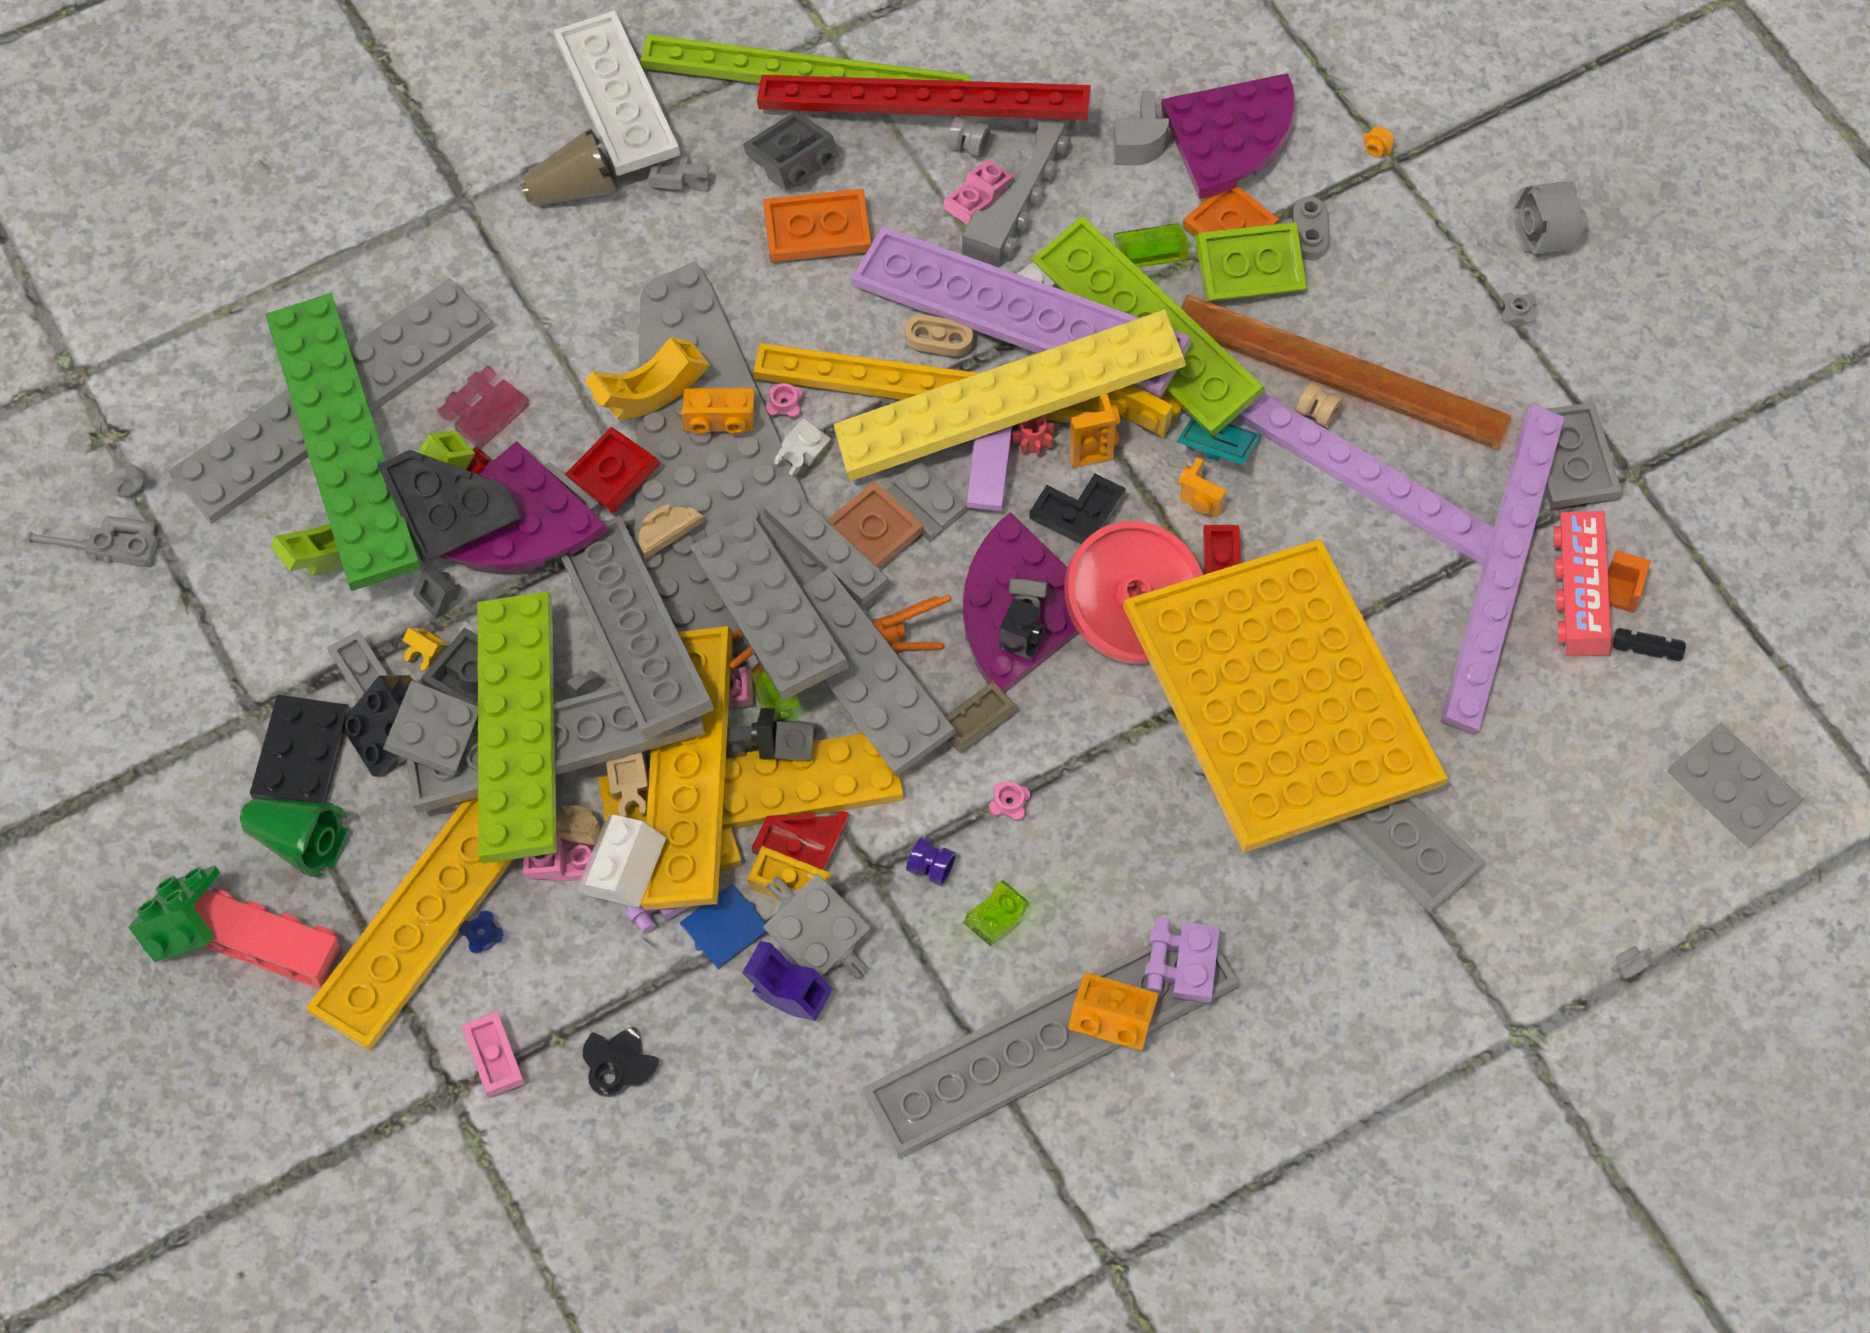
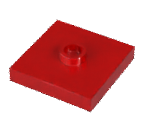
(612, 469)

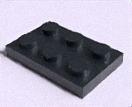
(300, 750)

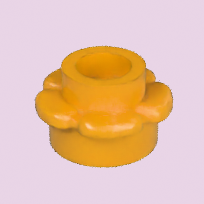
(1378, 141)

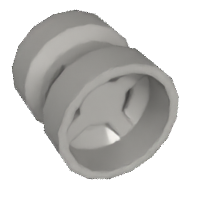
(968, 136)

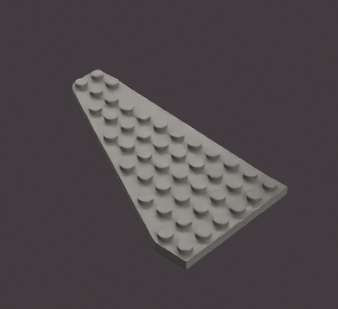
(712, 472)

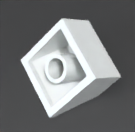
(622, 861)

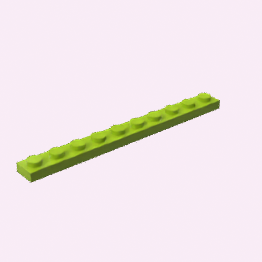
(750, 63)

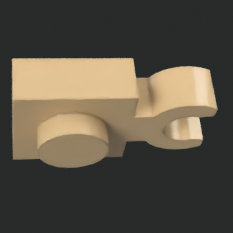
(627, 779)

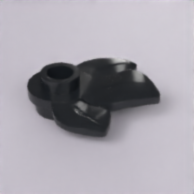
(618, 1057)

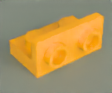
(718, 410)
(1094, 435)
(1113, 1011)

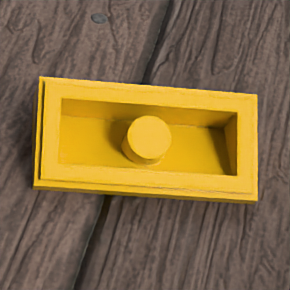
(790, 871)

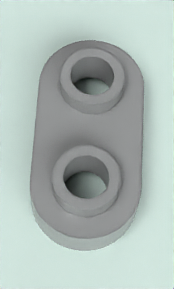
(1311, 226)

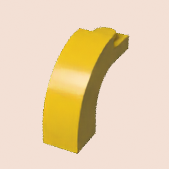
(651, 385)

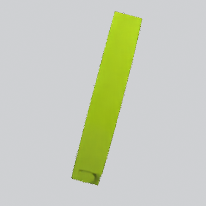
(317, 548)

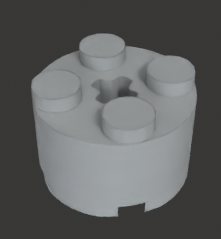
(1549, 217)

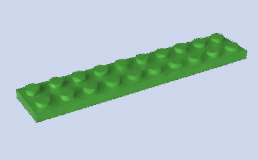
(341, 442)

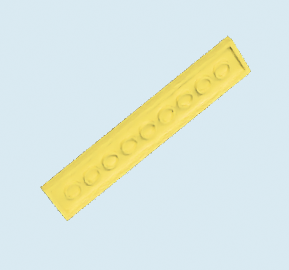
(1008, 395)

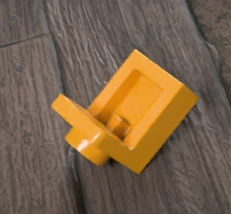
(1200, 493)

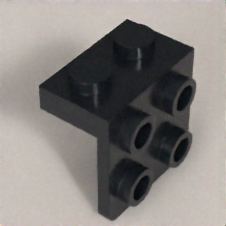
(372, 720)

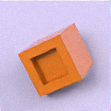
(1626, 580)

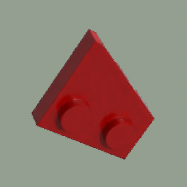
(802, 836)

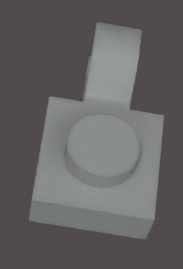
(676, 172)

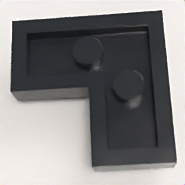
(1078, 517)

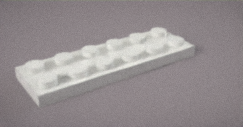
(616, 93)

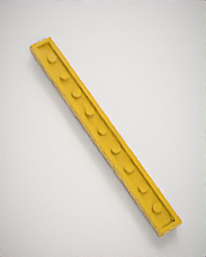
(869, 376)

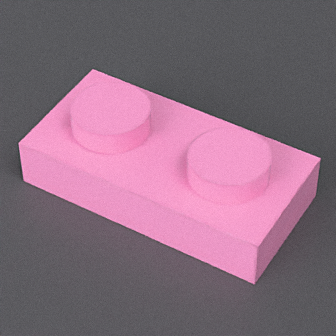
(492, 1054)

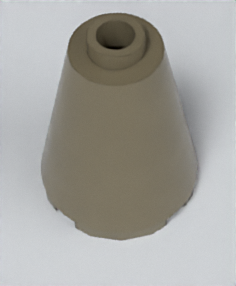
(571, 173)

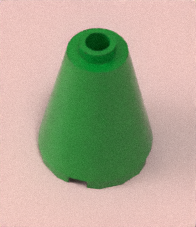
(297, 831)

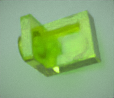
(769, 697)
(997, 914)

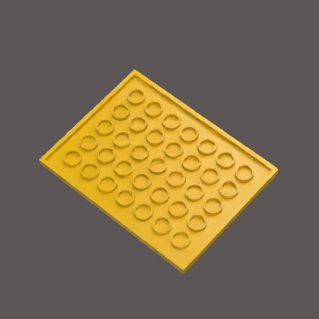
(1283, 694)

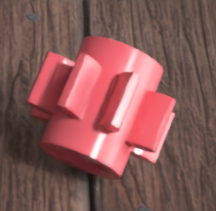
(1033, 435)

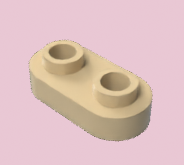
(939, 335)

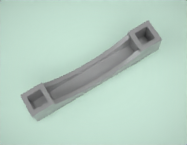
(993, 231)

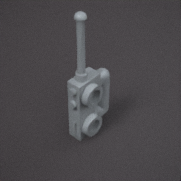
(104, 546)

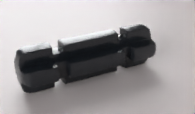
(1649, 644)

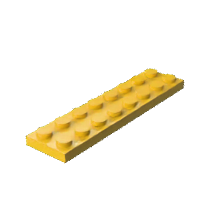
(839, 777)
(689, 788)
(408, 933)

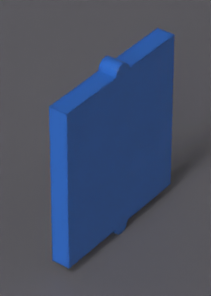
(724, 927)

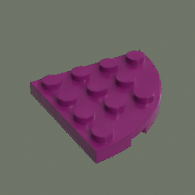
(1230, 130)
(550, 525)
(1005, 554)

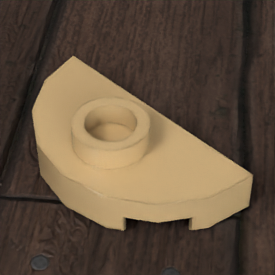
(665, 526)
(577, 825)

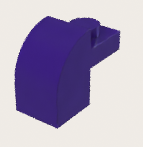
(786, 985)

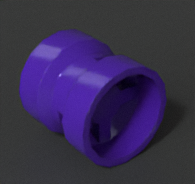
(931, 861)

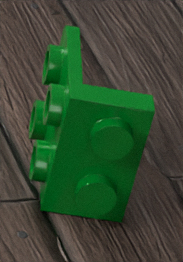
(169, 921)

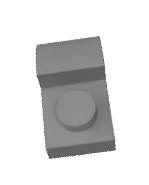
(1142, 138)

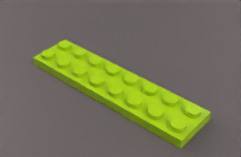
(1212, 383)
(516, 728)

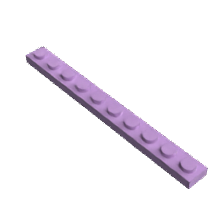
(1369, 476)
(1502, 570)

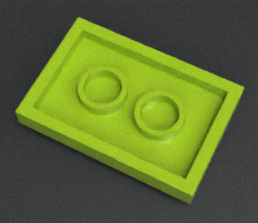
(1250, 262)

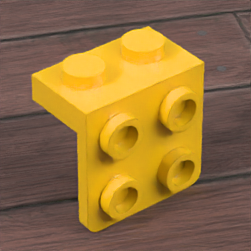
(1146, 409)

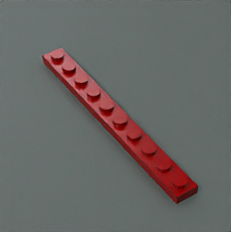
(924, 97)

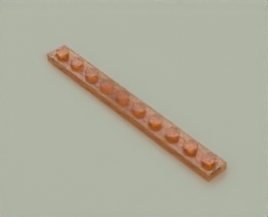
(1349, 374)

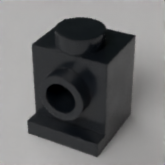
(1021, 630)

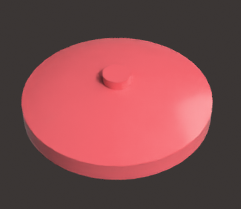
(1115, 566)

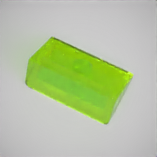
(1153, 245)

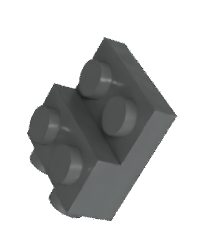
(792, 150)
(457, 669)

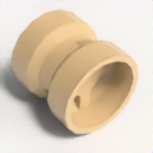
(1319, 405)

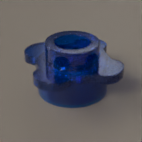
(483, 942)

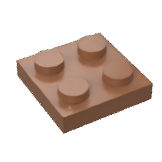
(876, 525)

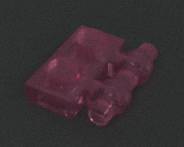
(490, 414)

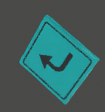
(1230, 443)

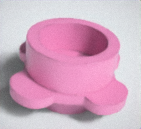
(784, 392)
(1012, 791)

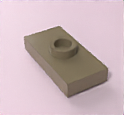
(979, 716)

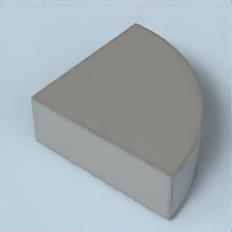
(582, 685)

